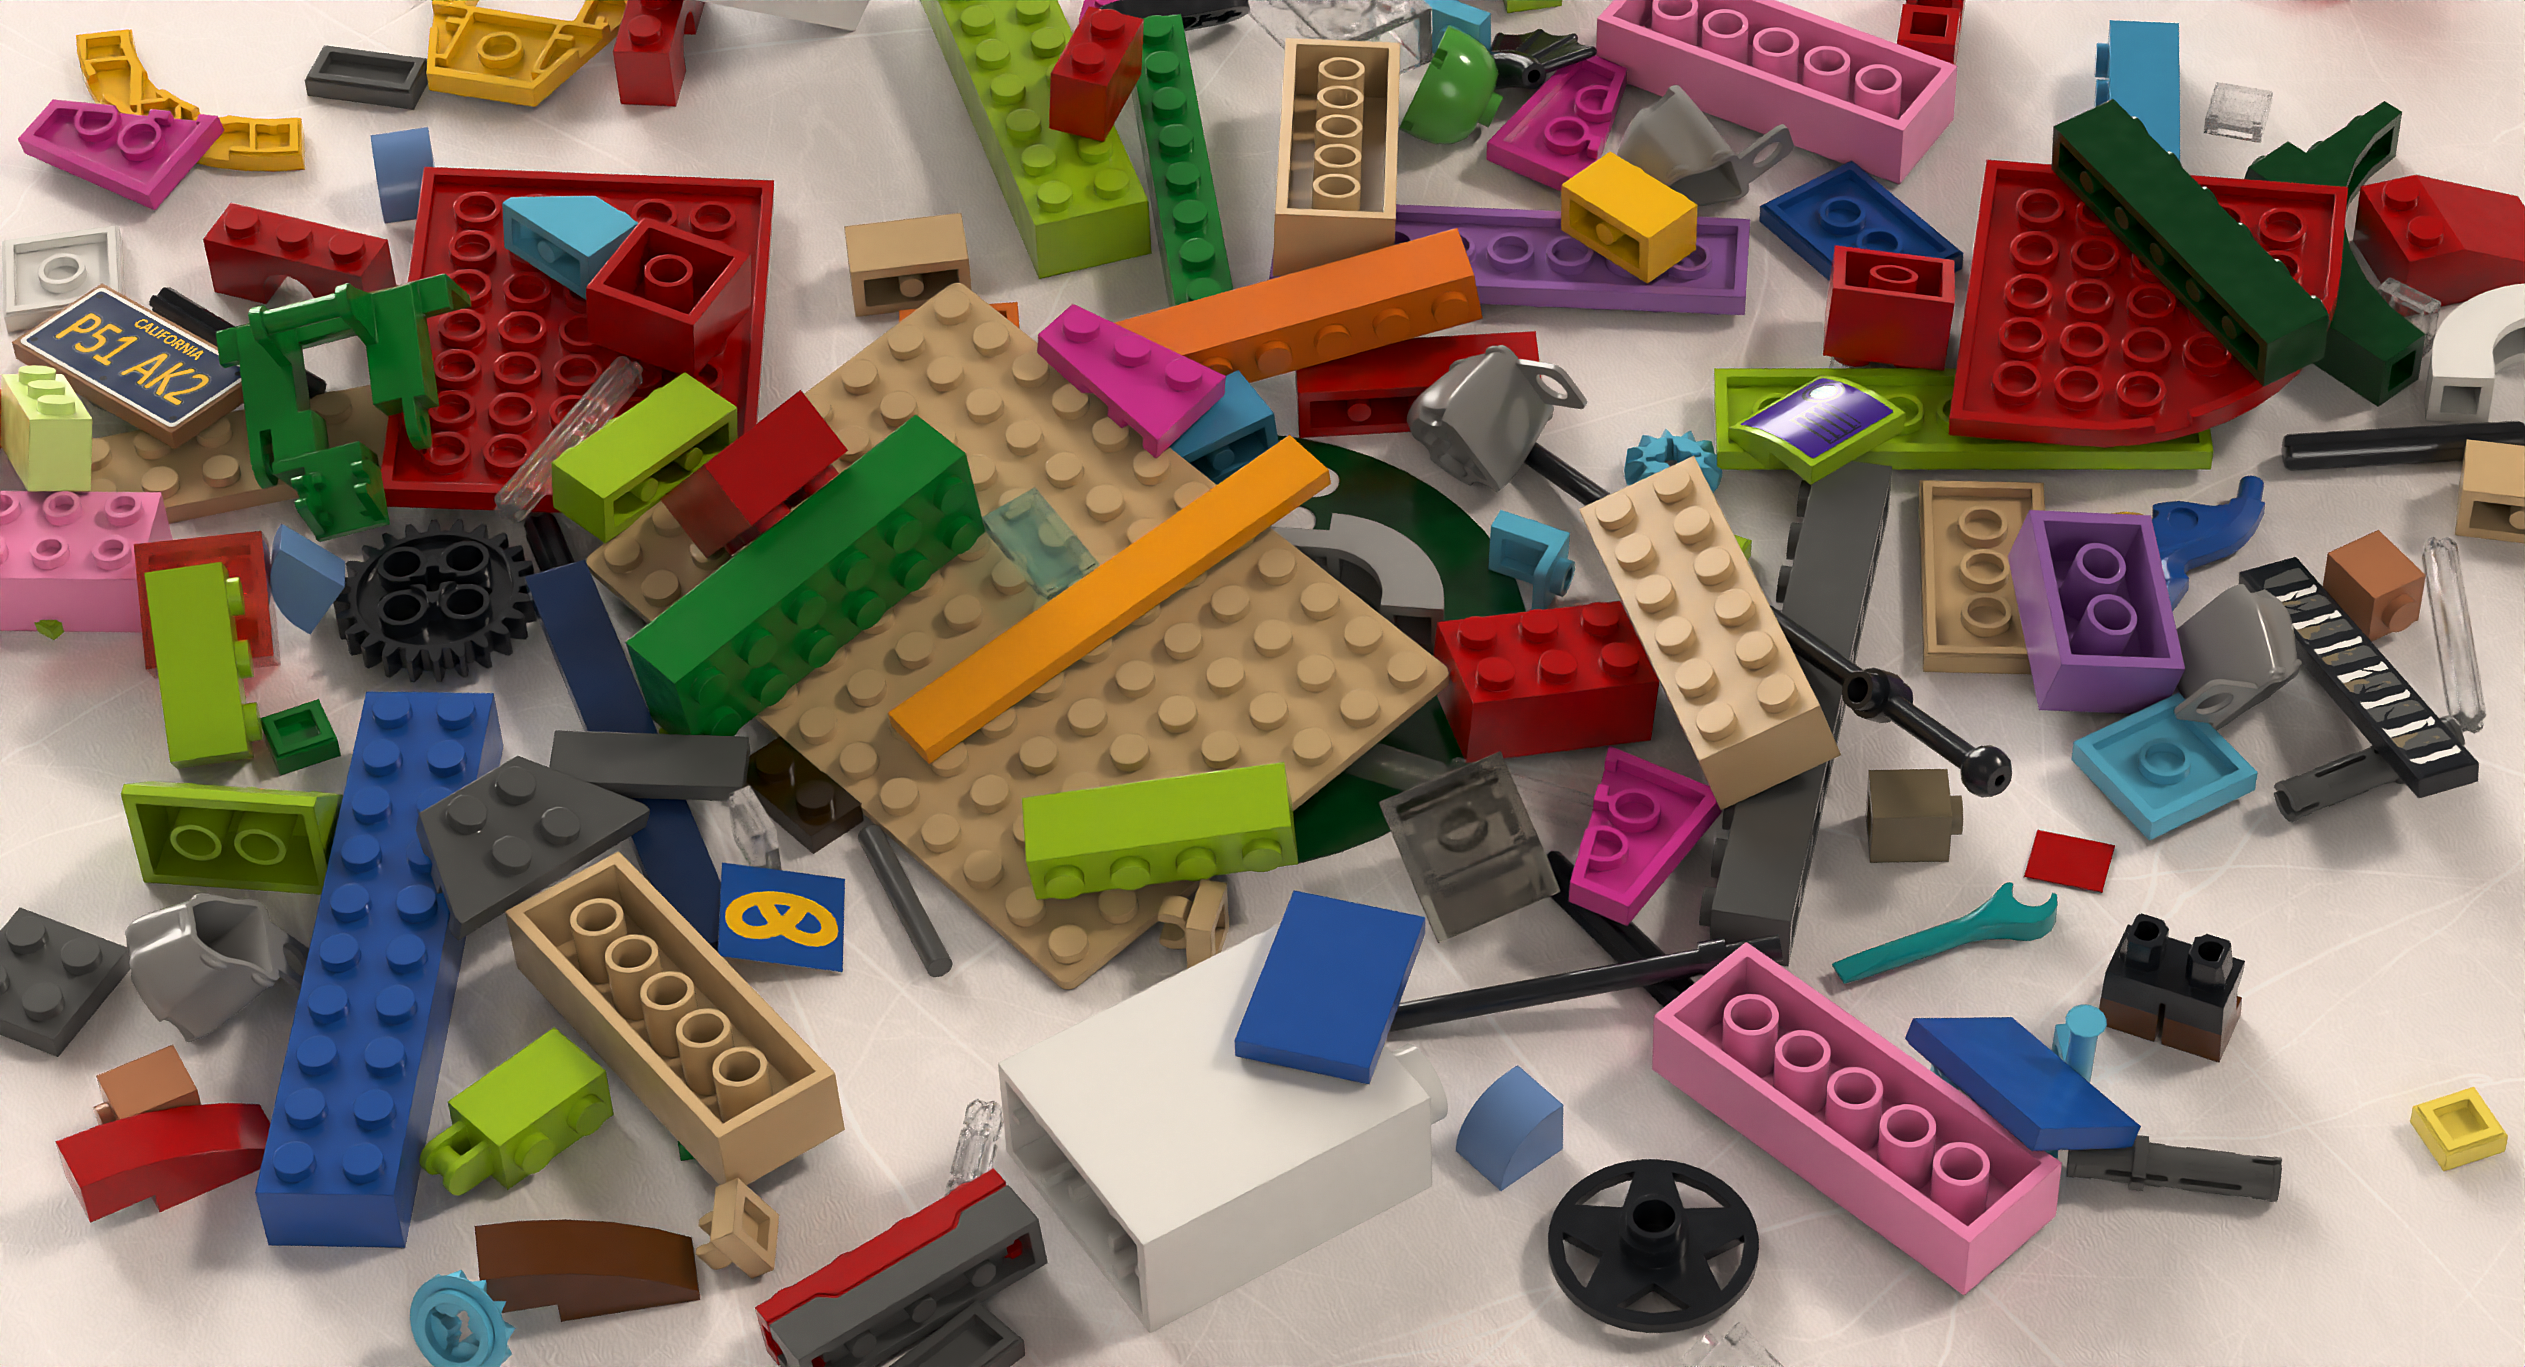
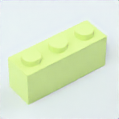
(45, 430)

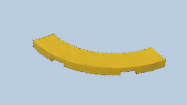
(247, 144)

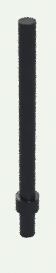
(1575, 983)

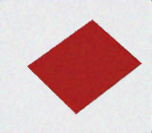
(2069, 861)

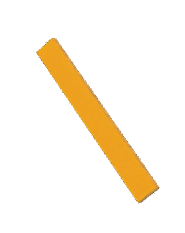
(1108, 599)

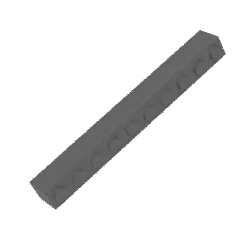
(1827, 593)

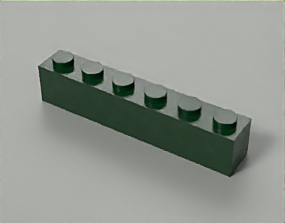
(2190, 242)

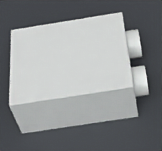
(1204, 1163)

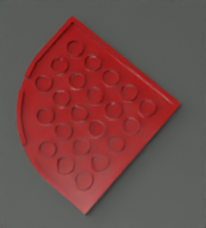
(2085, 342)

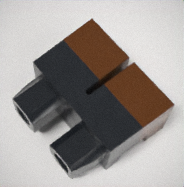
(2173, 983)

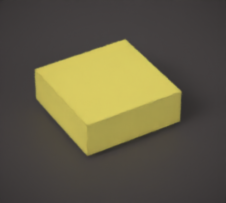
(2458, 1129)

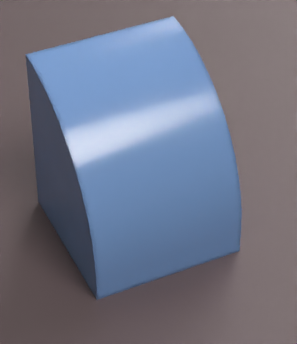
(399, 170)
(304, 578)
(1511, 1129)

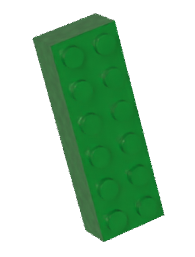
(808, 584)

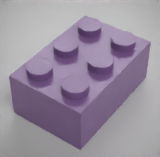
(2095, 611)

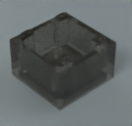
(1469, 847)

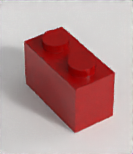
(1096, 73)

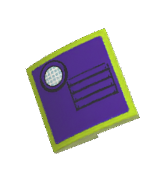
(1819, 427)

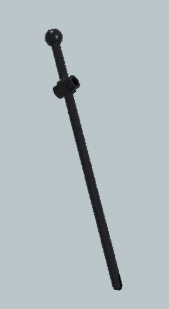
(1868, 692)

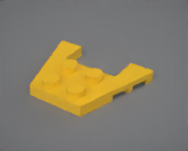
(512, 53)

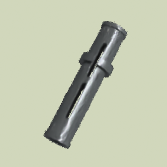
(2339, 780)
(2180, 1168)

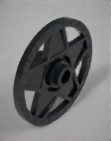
(1653, 1245)

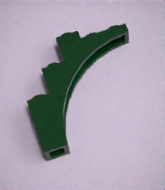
(2367, 340)

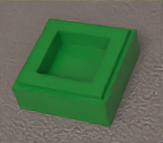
(299, 737)

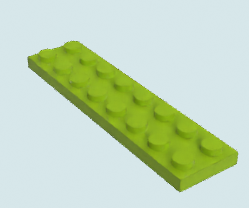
(1926, 441)

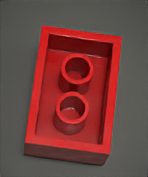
(757, 478)
(1546, 681)

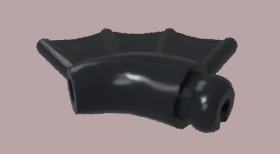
(1528, 57)

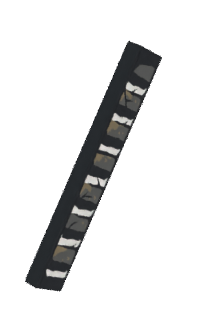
(2366, 683)

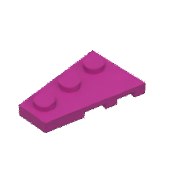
(1562, 123)
(120, 151)
(1134, 376)
(1637, 834)

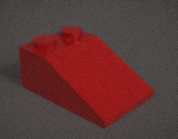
(2441, 236)

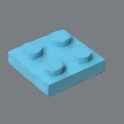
(2163, 767)

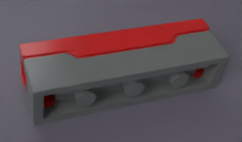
(906, 1279)

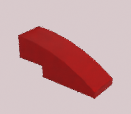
(163, 1155)

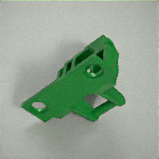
(288, 441)

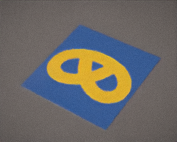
(781, 917)

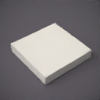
(57, 269)

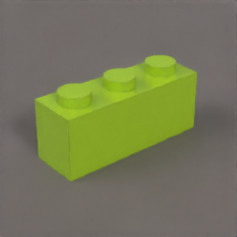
(641, 456)
(202, 664)

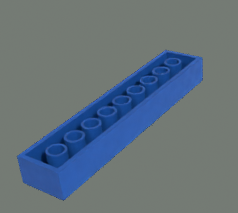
(374, 985)

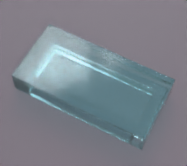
(1039, 544)

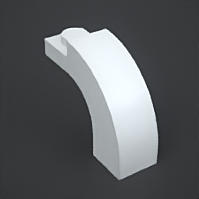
(2470, 350)

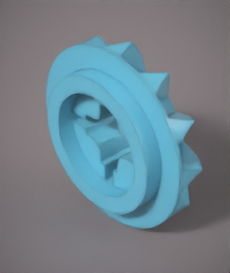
(1653, 452)
(438, 1326)

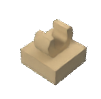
(1198, 924)
(740, 1231)

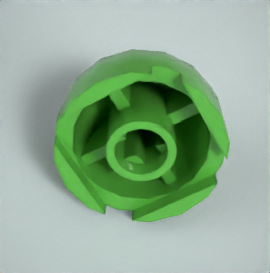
(1454, 91)

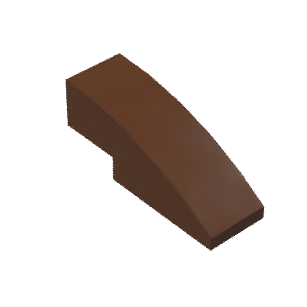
(585, 1266)

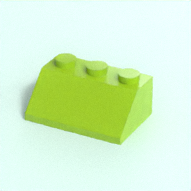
(232, 835)

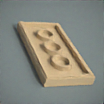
(1966, 574)

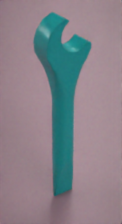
(1995, 919)

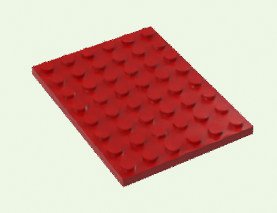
(523, 346)

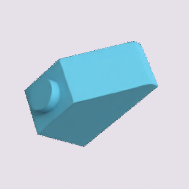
(565, 235)

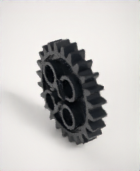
(435, 601)

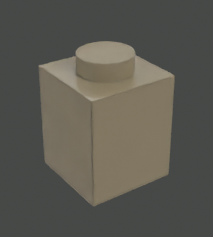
(1911, 815)

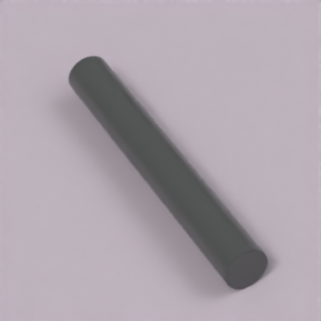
(905, 901)

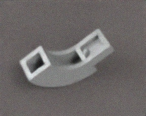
(1380, 569)

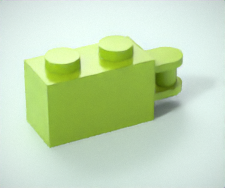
(520, 1116)

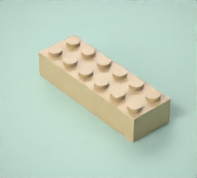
(1336, 152)
(1709, 633)
(675, 1021)

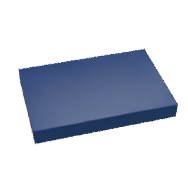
(1850, 211)
(1330, 987)
(2022, 1083)

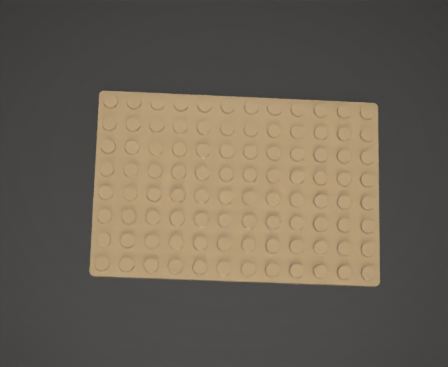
(1223, 675)

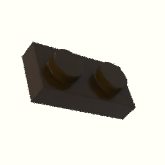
(801, 796)

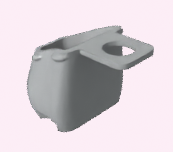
(1690, 156)
(1488, 414)
(2235, 655)
(208, 960)

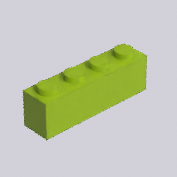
(1159, 831)

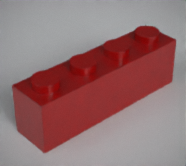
(1378, 386)

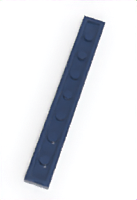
(611, 701)

